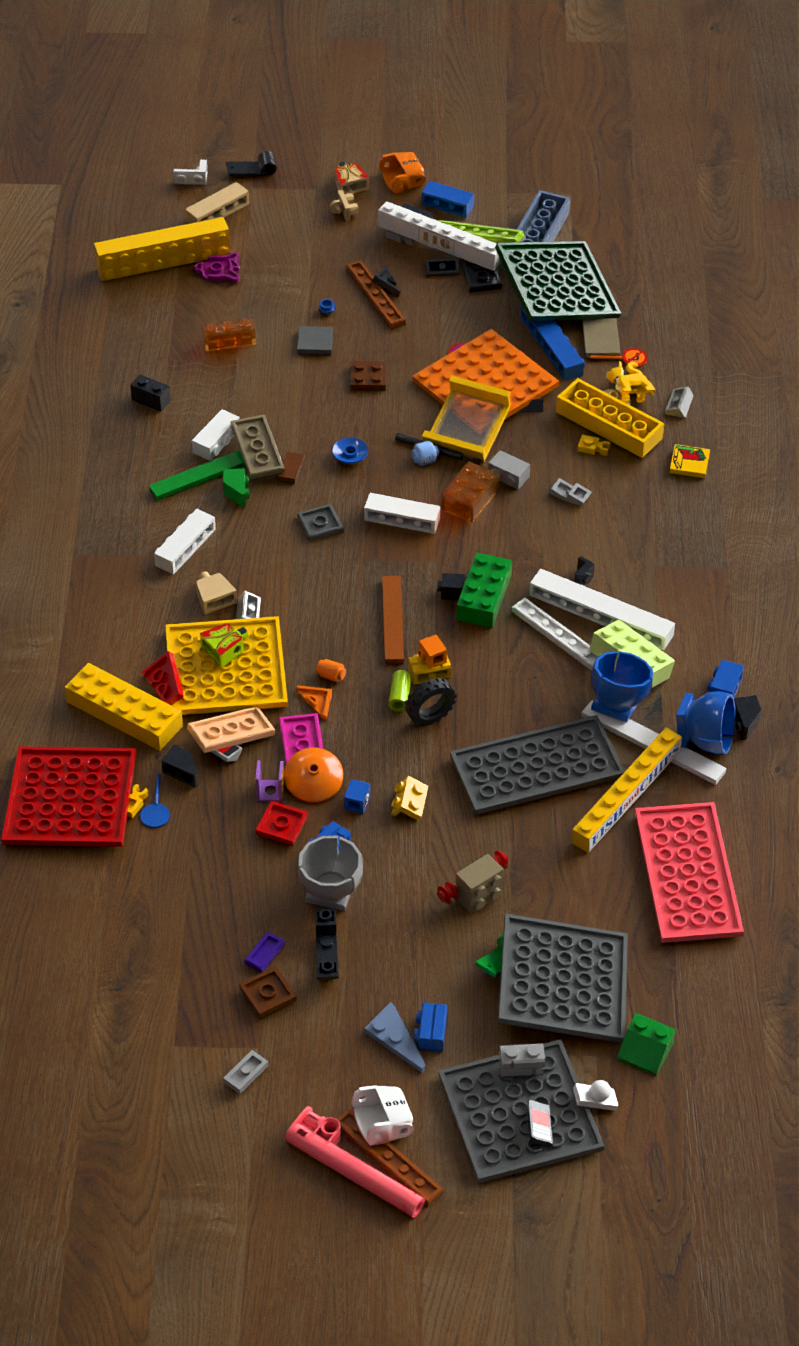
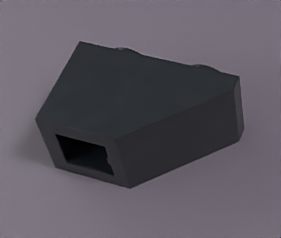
(747, 714)

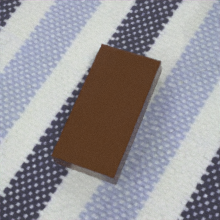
(292, 465)

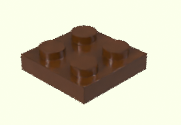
(368, 375)
(267, 992)

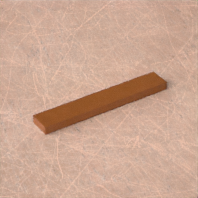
(375, 294)
(393, 620)
(392, 1161)

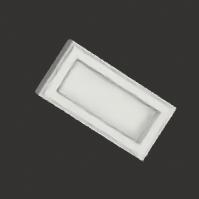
(597, 1095)

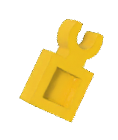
(591, 445)
(136, 800)

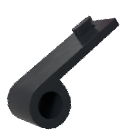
(262, 167)

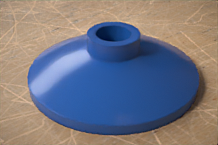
(350, 450)

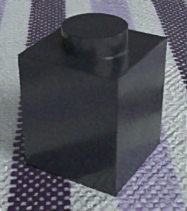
(451, 586)

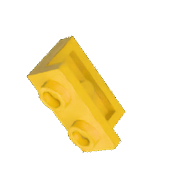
(409, 798)

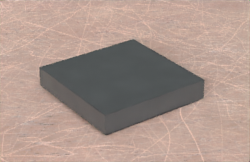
(315, 340)
(320, 522)

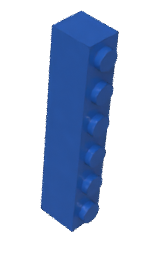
(555, 346)

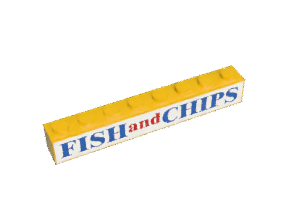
(626, 790)

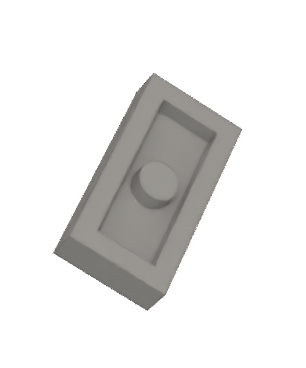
(245, 1072)

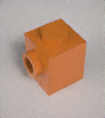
(432, 651)

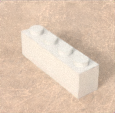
(402, 513)
(184, 541)

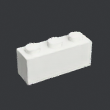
(214, 435)

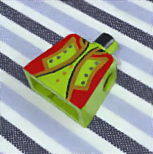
(223, 643)

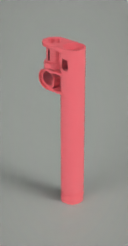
(311, 1136)

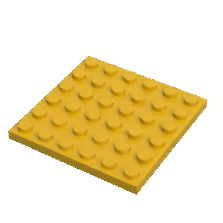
(245, 682)

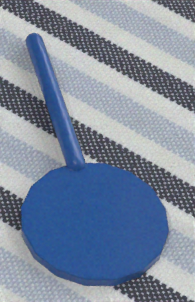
(155, 814)

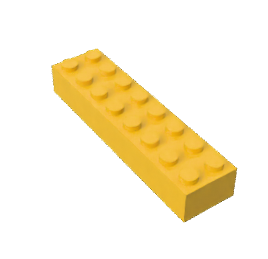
(161, 249)

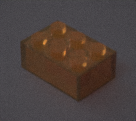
(470, 491)

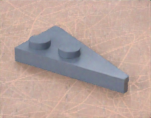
(391, 1032)

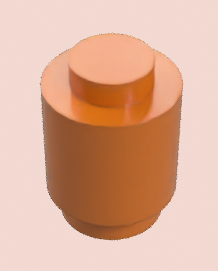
(331, 670)

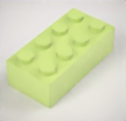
(622, 638)

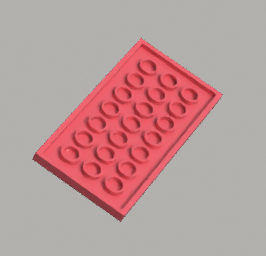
(688, 872)

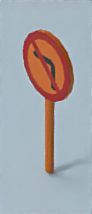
(629, 355)

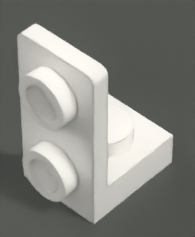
(195, 177)

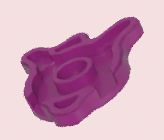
(219, 268)

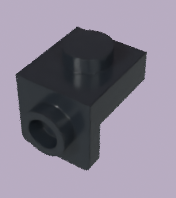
(584, 571)

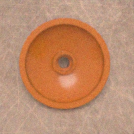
(313, 785)

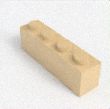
(218, 204)

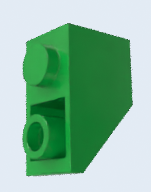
(234, 485)

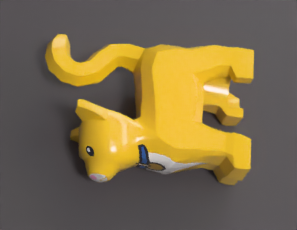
(630, 384)

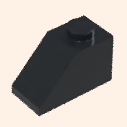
(180, 765)

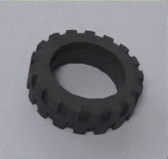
(423, 693)

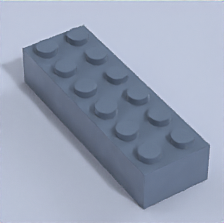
(545, 217)

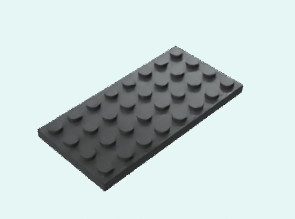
(536, 764)

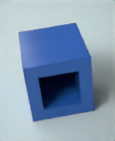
(357, 796)

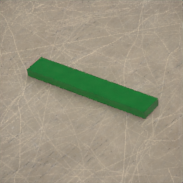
(196, 475)

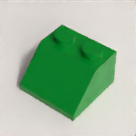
(646, 1044)

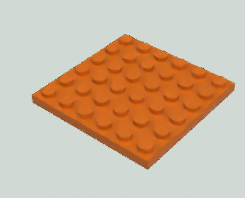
(490, 362)

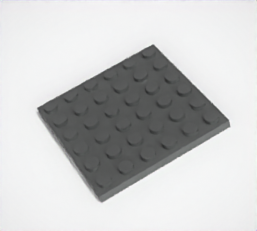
(563, 978)
(495, 1114)

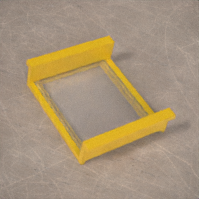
(470, 418)

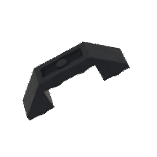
(326, 943)

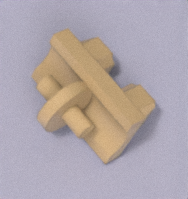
(345, 205)

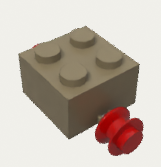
(477, 883)

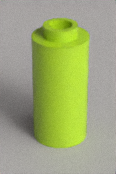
(399, 690)

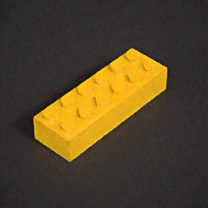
(610, 417)
(124, 706)

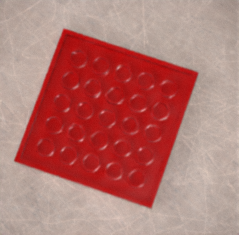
(69, 796)

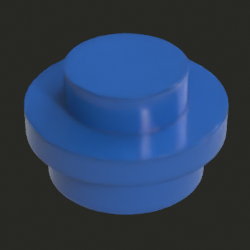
(326, 306)

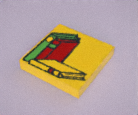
(689, 461)

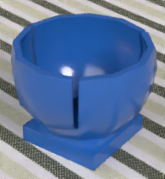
(621, 689)
(706, 721)

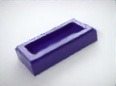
(264, 952)

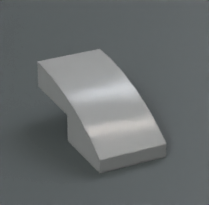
(574, 494)

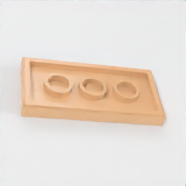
(231, 729)

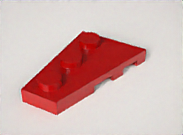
(165, 678)

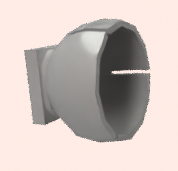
(330, 874)

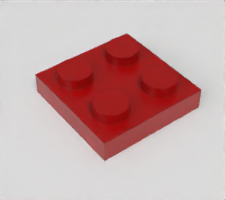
(281, 823)

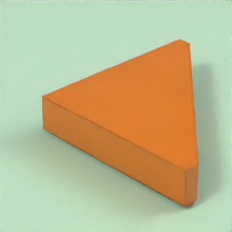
(317, 698)

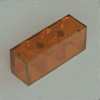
(229, 334)

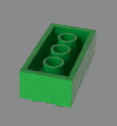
(484, 590)

